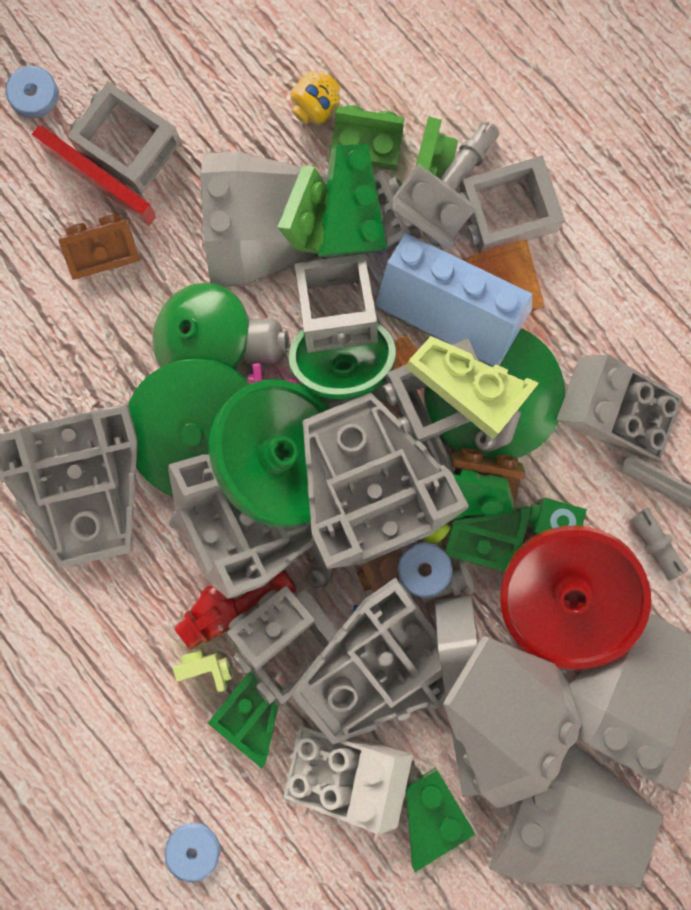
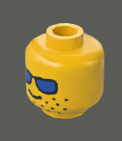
(315, 97)

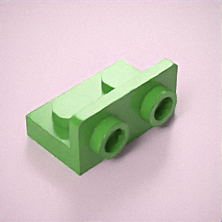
(379, 130)
(436, 149)
(304, 211)

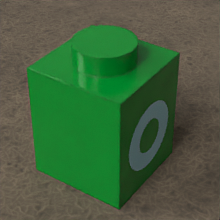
(553, 514)

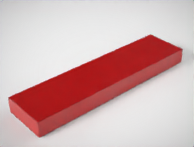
(94, 175)

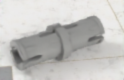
(658, 544)

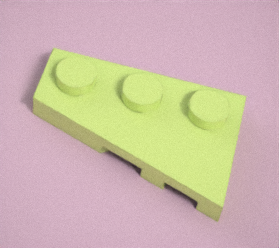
(474, 389)

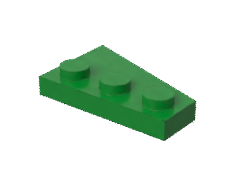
(353, 209)

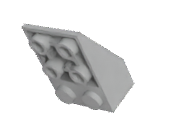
(619, 406)

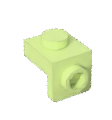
(197, 664)

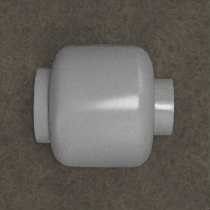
(265, 341)

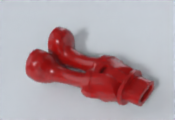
(215, 612)

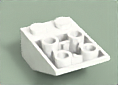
(349, 779)

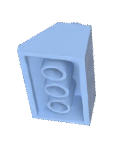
(452, 299)

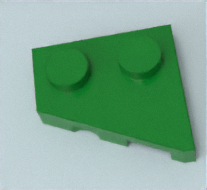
(484, 494)
(488, 538)
(247, 720)
(433, 819)

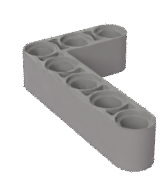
(456, 645)

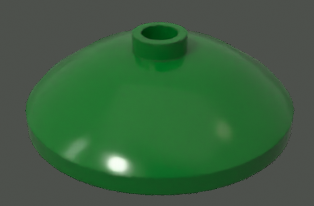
(216, 322)
(343, 371)

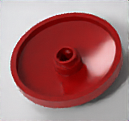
(575, 597)

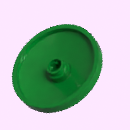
(539, 412)
(176, 413)
(261, 451)

